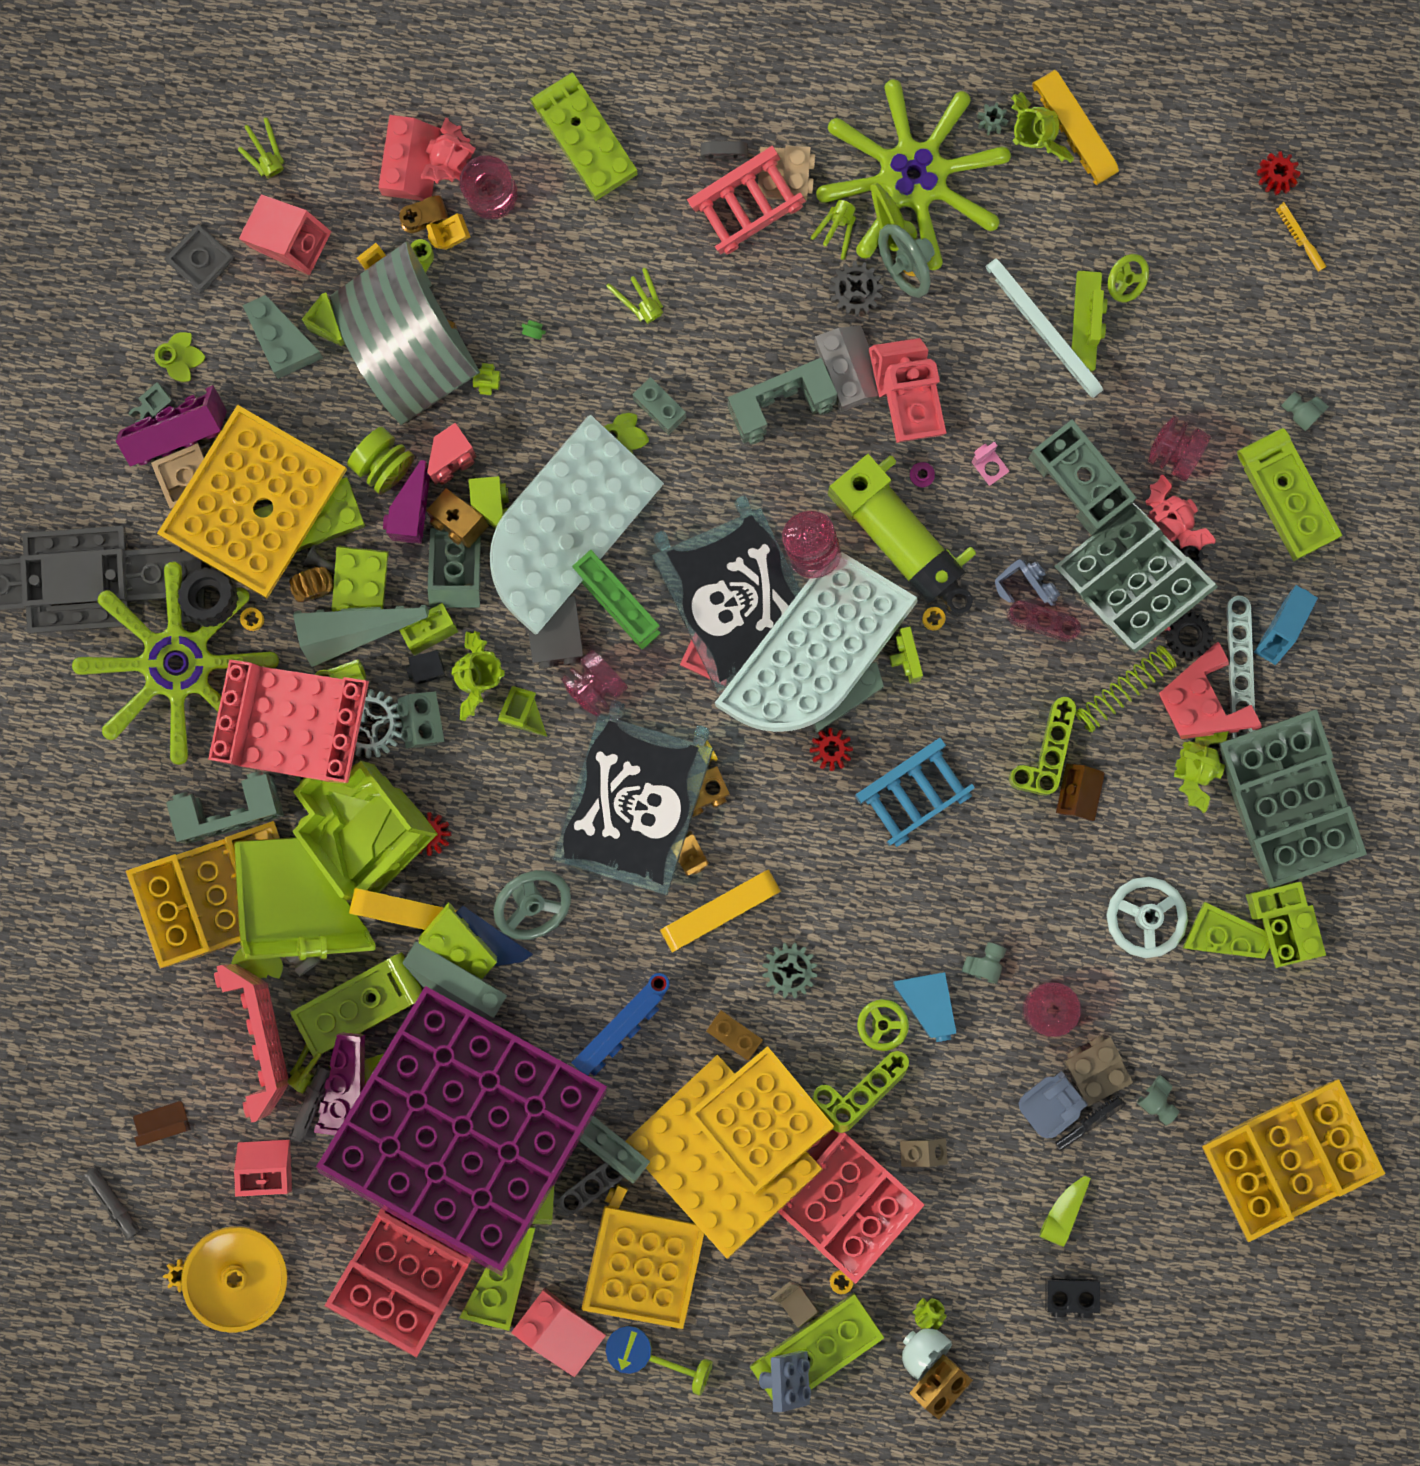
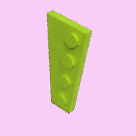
(496, 1295)

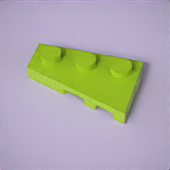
(1226, 934)
(455, 941)

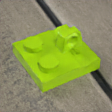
(908, 656)

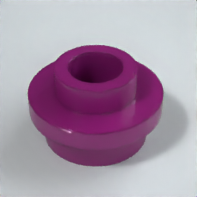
(916, 480)

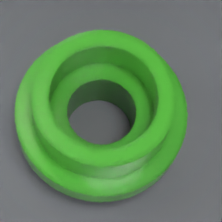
(533, 329)

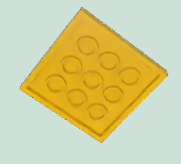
(761, 1120)
(643, 1267)

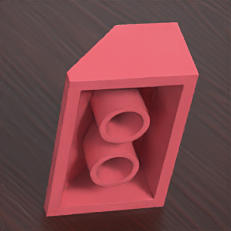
(406, 158)

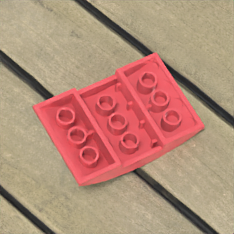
(850, 1206)
(398, 1283)

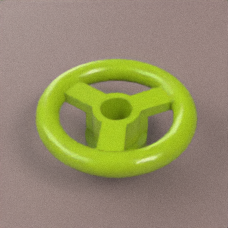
(1124, 277)
(873, 1007)

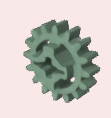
(792, 958)

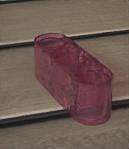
(1056, 620)

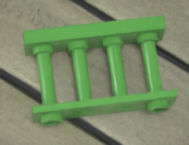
(616, 600)

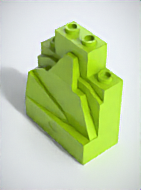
(360, 829)

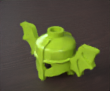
(1037, 128)
(476, 673)
(1199, 766)

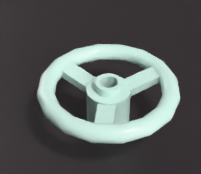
(1157, 913)

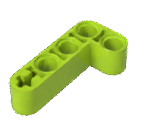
(1049, 745)
(865, 1089)

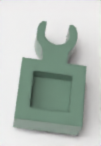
(153, 402)

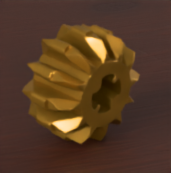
(311, 584)

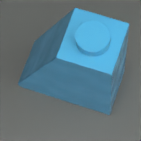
(1286, 625)
(929, 1003)

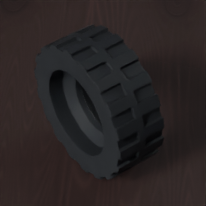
(199, 580)

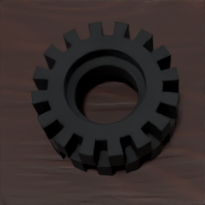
(1204, 636)

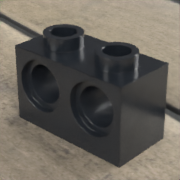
(1073, 1289)

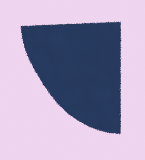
(501, 945)

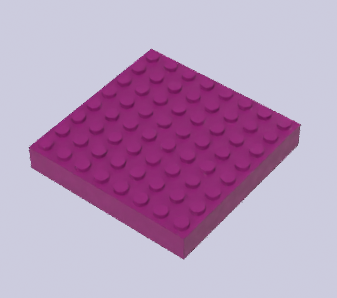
(462, 1130)

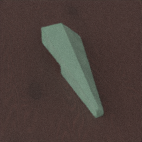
(330, 634)

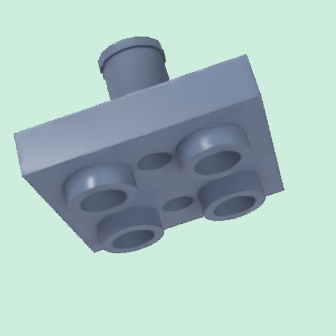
(788, 1381)

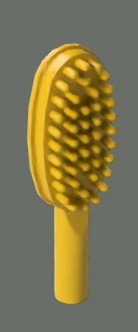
(1309, 248)

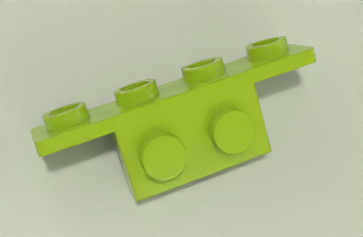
(1087, 317)

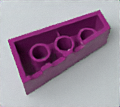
(173, 428)

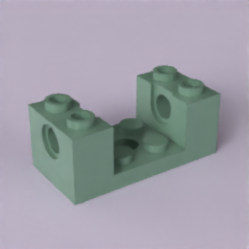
(812, 379)
(1096, 499)
(192, 826)

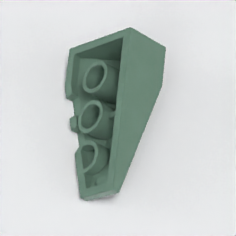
(453, 982)

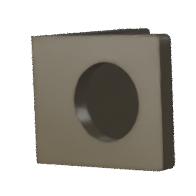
(922, 1153)
(795, 1303)

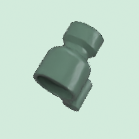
(1304, 412)
(988, 966)
(1157, 1101)

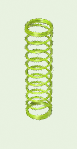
(1170, 664)

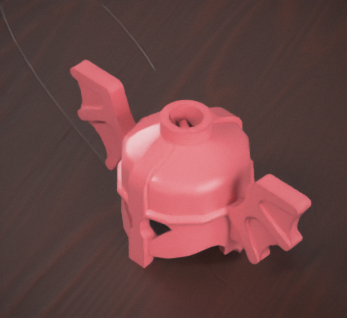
(447, 154)
(1176, 516)

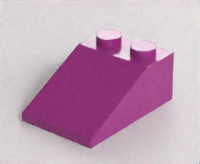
(408, 509)

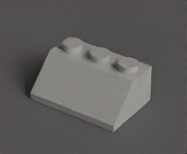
(848, 365)

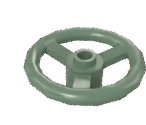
(910, 257)
(531, 903)

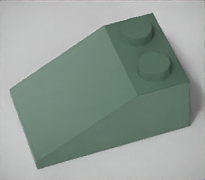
(453, 572)

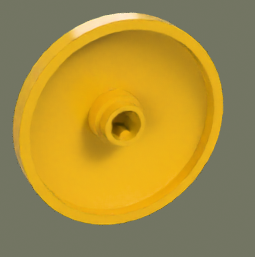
(234, 1279)

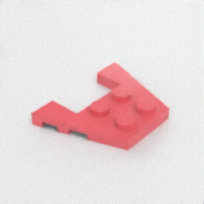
(1195, 705)

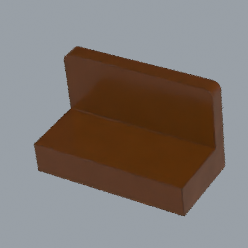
(1080, 792)
(161, 1123)

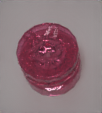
(487, 173)
(1179, 448)
(811, 544)
(594, 683)
(1040, 998)

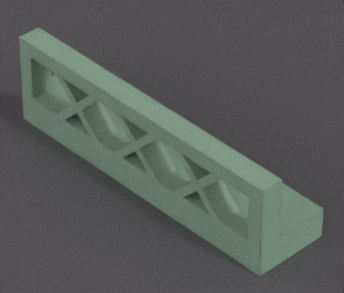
(614, 1150)

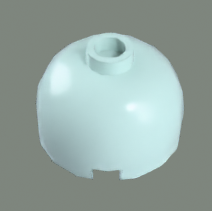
(923, 1351)

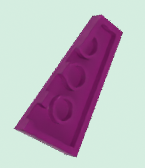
(344, 1082)

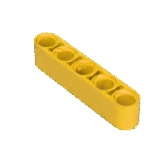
(1076, 126)
(393, 909)
(720, 910)

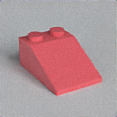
(558, 1333)

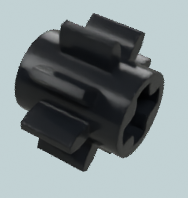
(1199, 555)

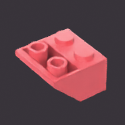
(448, 454)
(263, 1168)

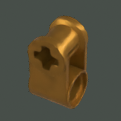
(424, 212)

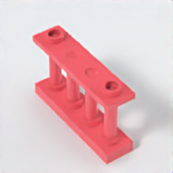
(725, 187)

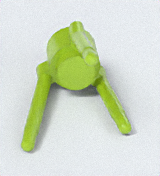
(269, 164)
(840, 215)
(649, 308)
(303, 1076)

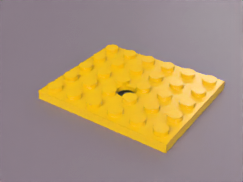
(217, 506)
(701, 1177)

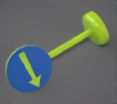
(631, 1349)

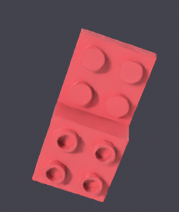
(910, 387)

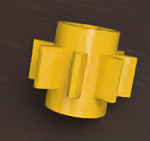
(173, 1274)

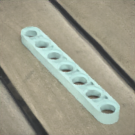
(1044, 328)
(1246, 646)

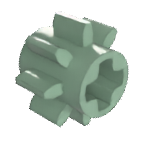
(999, 120)

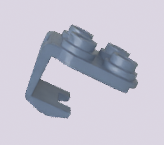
(1034, 574)
(1052, 1105)

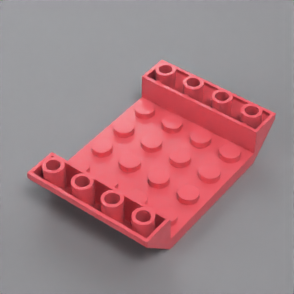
(288, 722)
(266, 1035)

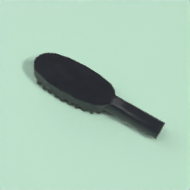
(1092, 1122)

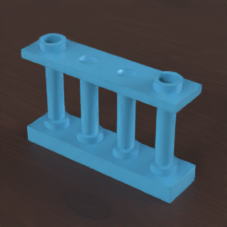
(913, 768)

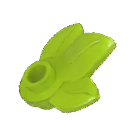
(183, 356)
(627, 433)
(259, 967)

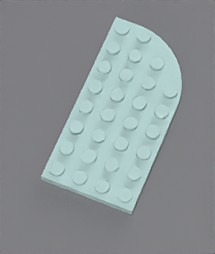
(569, 508)
(817, 649)

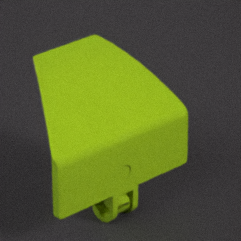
(291, 905)

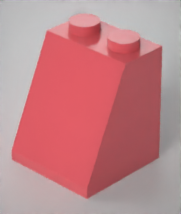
(285, 234)

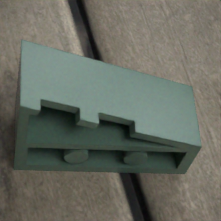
(279, 338)
(866, 687)

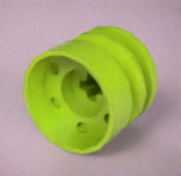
(379, 458)

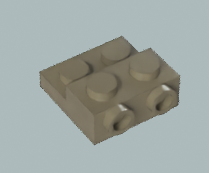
(1097, 1069)

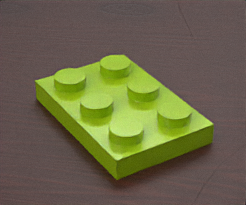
(359, 578)

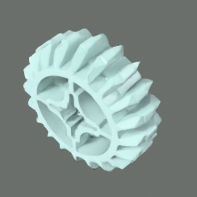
(381, 720)

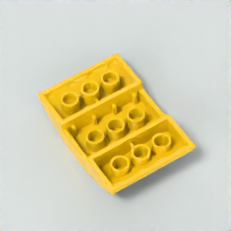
(192, 898)
(1292, 1159)

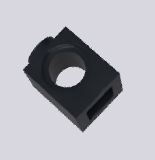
(425, 667)

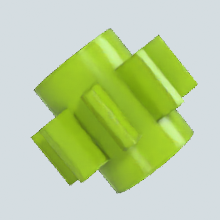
(487, 379)
(929, 1314)

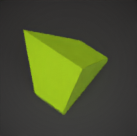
(322, 321)
(522, 711)

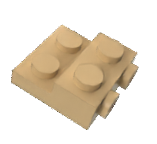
(794, 169)
(176, 471)

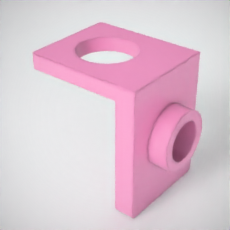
(987, 454)

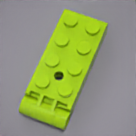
(591, 144)
(1295, 508)
(338, 517)
(348, 1007)
(829, 1341)

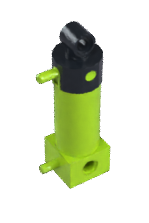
(900, 534)

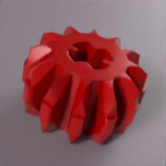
(1277, 181)
(837, 755)
(440, 833)

